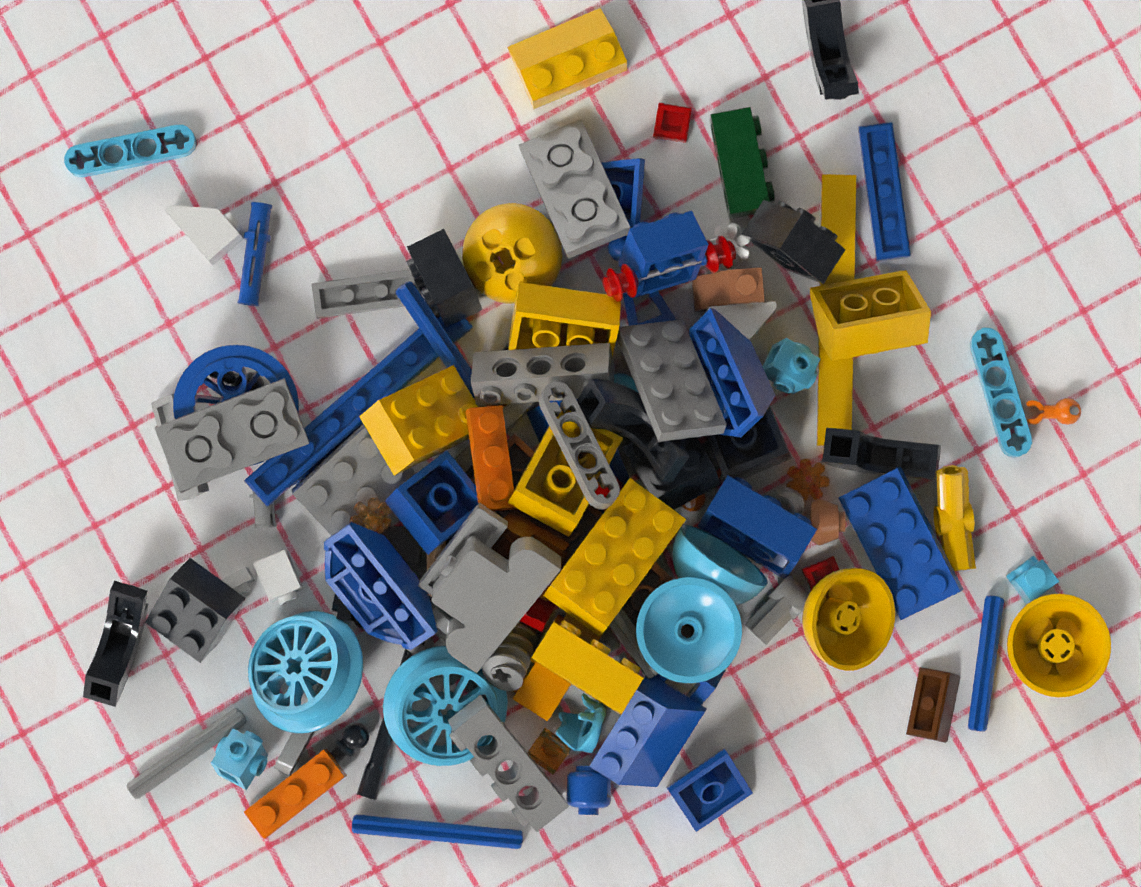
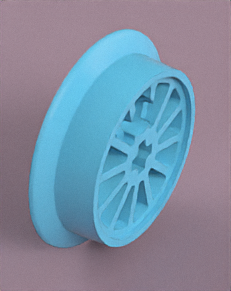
(405, 689)
(338, 691)

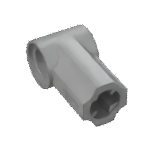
(784, 604)

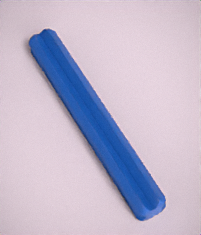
(434, 331)
(985, 663)

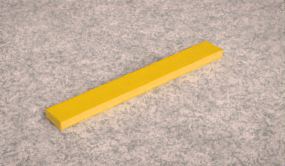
(836, 377)

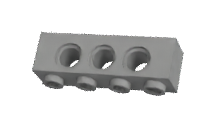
(524, 373)
(480, 720)

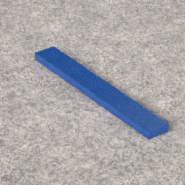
(343, 415)

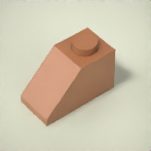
(728, 288)

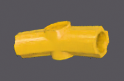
(955, 517)

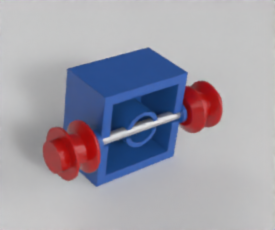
(665, 256)

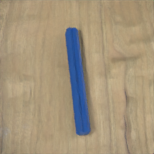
(437, 831)

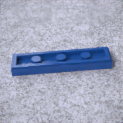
(884, 192)

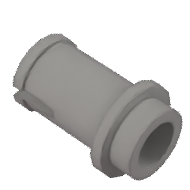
(263, 515)

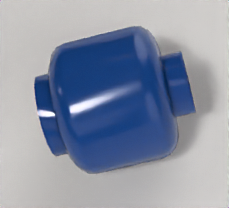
(588, 790)

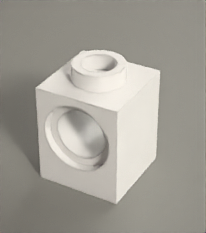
(279, 577)

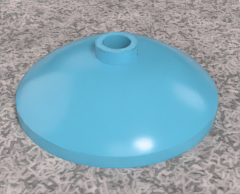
(714, 623)

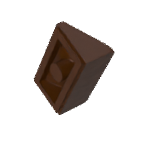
(933, 704)

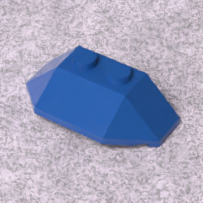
(732, 372)
(378, 586)

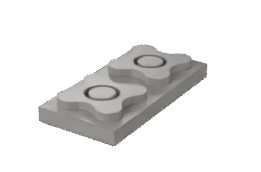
(574, 189)
(232, 435)

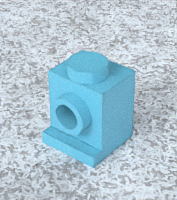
(1032, 579)

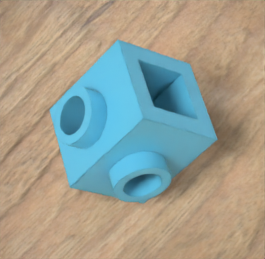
(791, 366)
(240, 758)

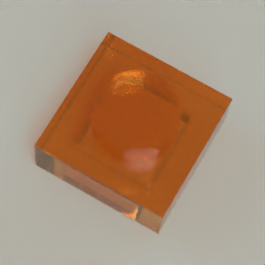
(549, 751)

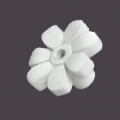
(733, 234)

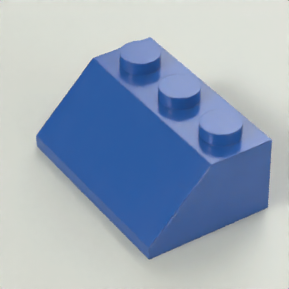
(757, 526)
(648, 735)

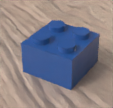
(434, 502)

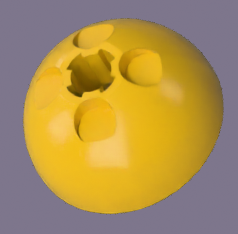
(517, 236)
(849, 618)
(1078, 647)

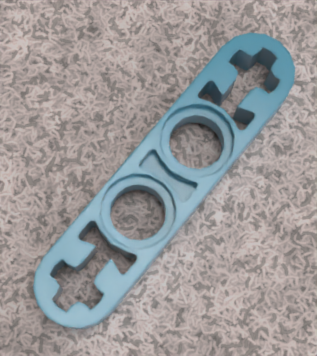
(131, 156)
(994, 394)

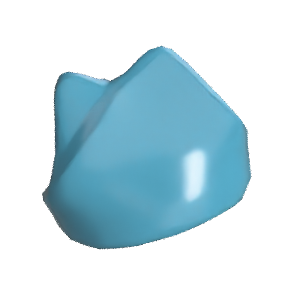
(582, 730)

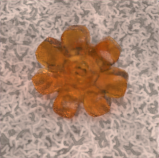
(814, 473)
(372, 516)

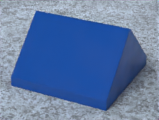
(627, 182)
(709, 790)

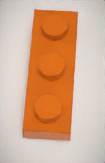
(490, 457)
(295, 793)

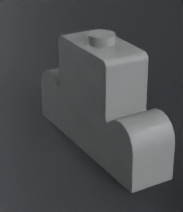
(490, 594)

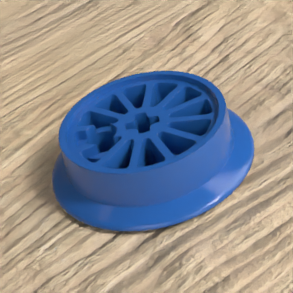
(224, 360)

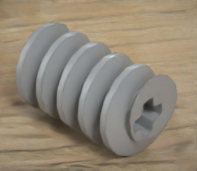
(512, 658)

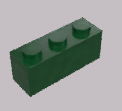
(740, 161)

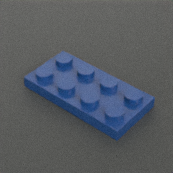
(900, 543)

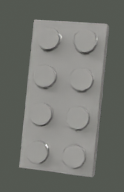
(671, 380)

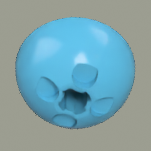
(709, 558)

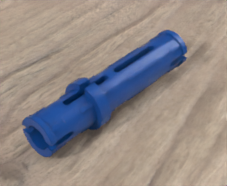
(260, 214)

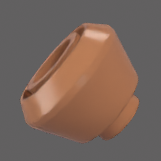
(827, 521)

